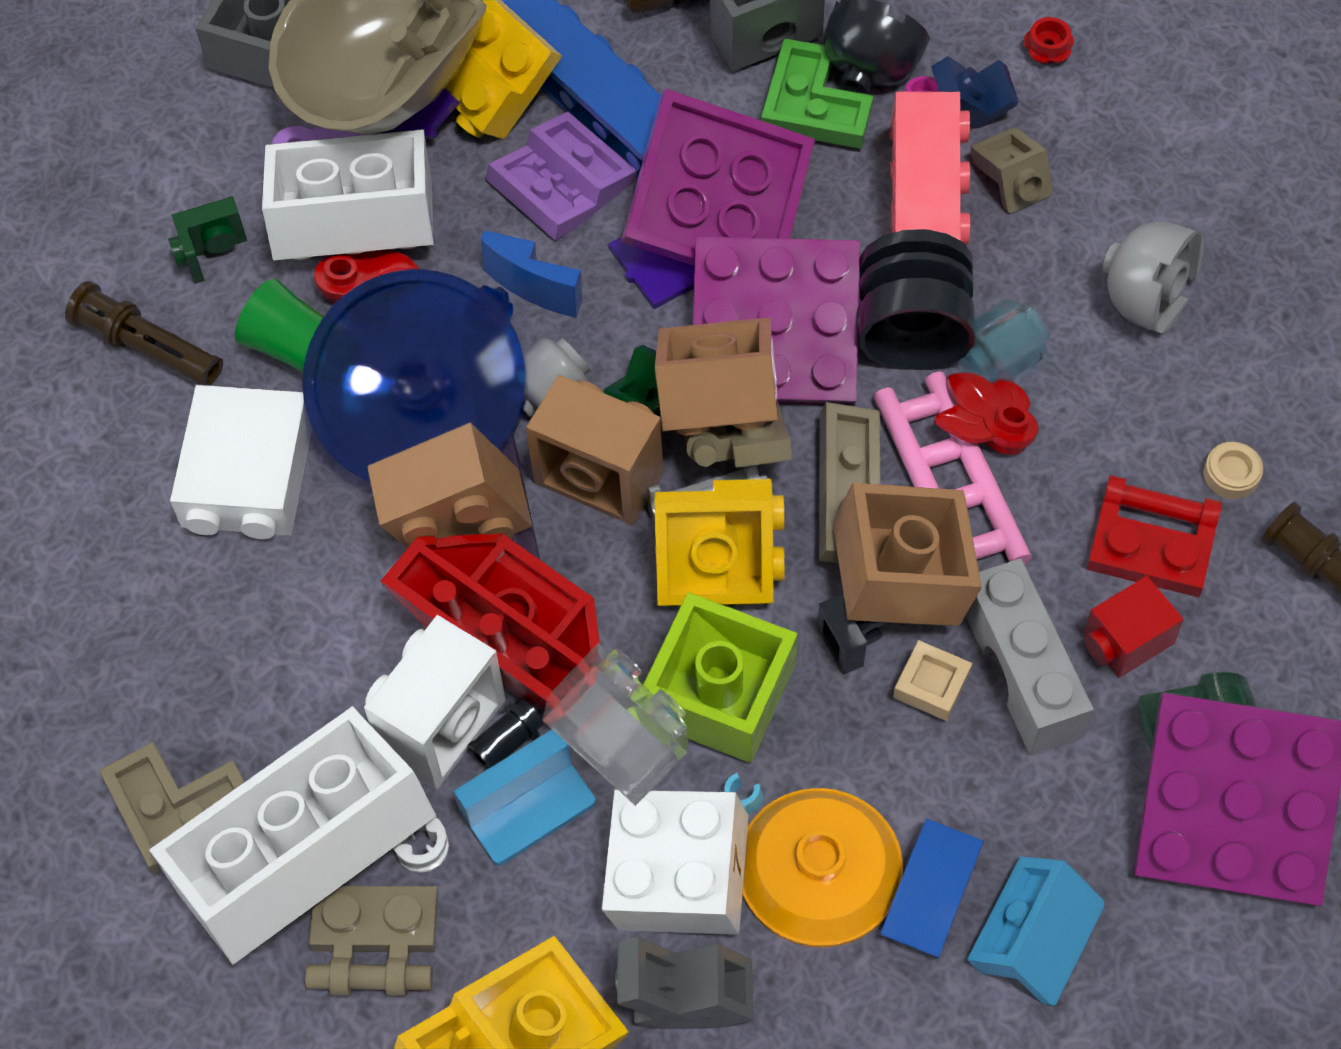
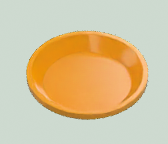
(821, 867)

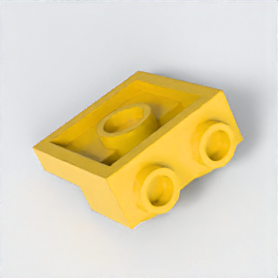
(500, 72)
(719, 543)

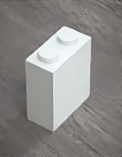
(242, 461)

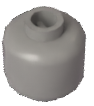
(544, 363)

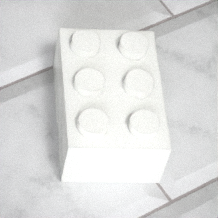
(347, 195)

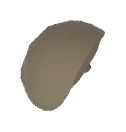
(368, 60)

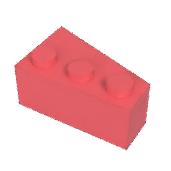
(927, 163)

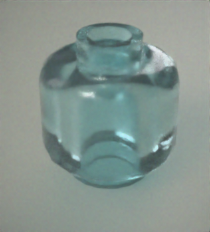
(1008, 339)

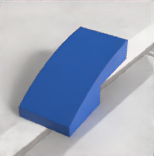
(516, 268)
(932, 887)

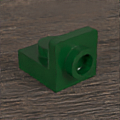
(205, 230)

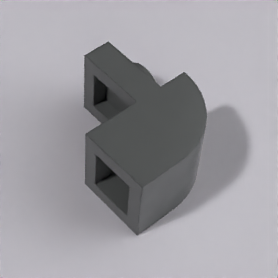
(685, 988)

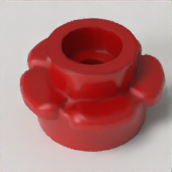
(1050, 31)

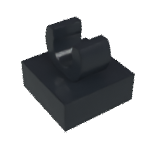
(845, 637)

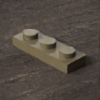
(846, 457)

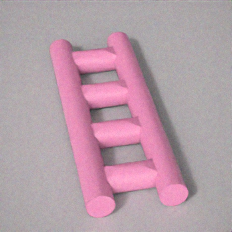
(919, 460)

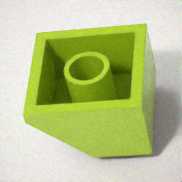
(724, 673)

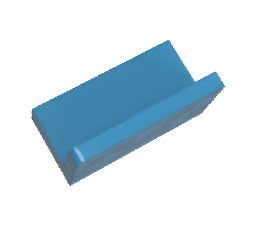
(524, 798)
(1038, 927)

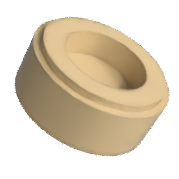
(1233, 470)

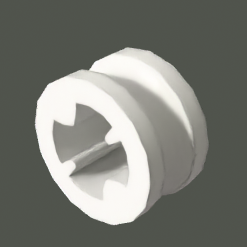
(433, 857)

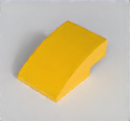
(524, 1004)

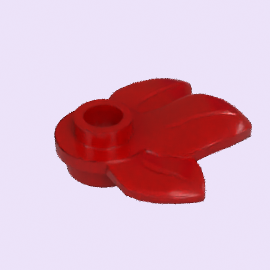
(343, 272)
(989, 413)

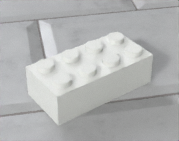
(293, 833)

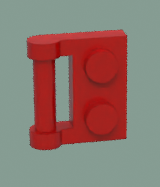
(1140, 549)

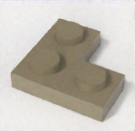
(152, 800)

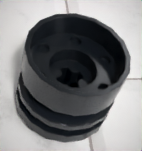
(916, 300)

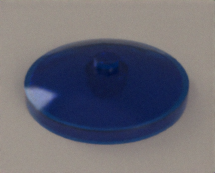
(409, 364)

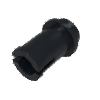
(507, 733)

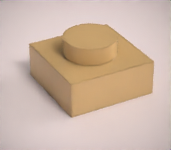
(932, 680)

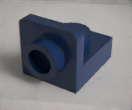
(981, 93)

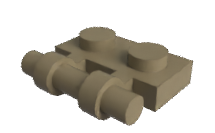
(745, 447)
(374, 921)

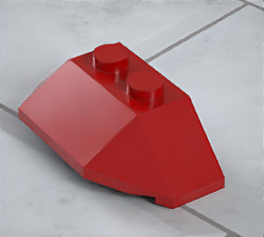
(504, 600)

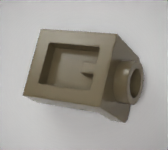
(1017, 166)

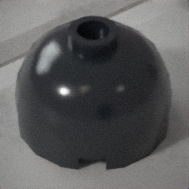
(872, 46)

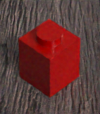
(1131, 627)

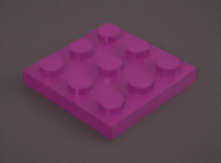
(714, 178)
(811, 303)
(1240, 798)

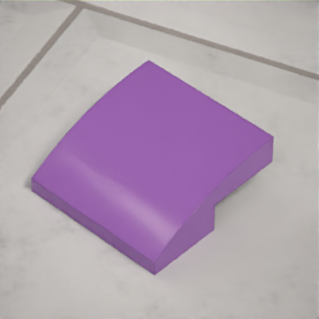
(561, 175)

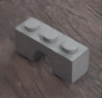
(1040, 678)

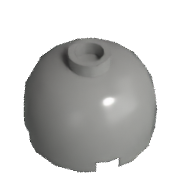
(1151, 272)

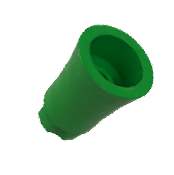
(277, 324)

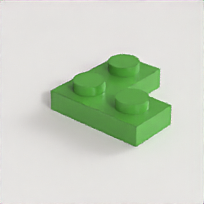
(804, 103)

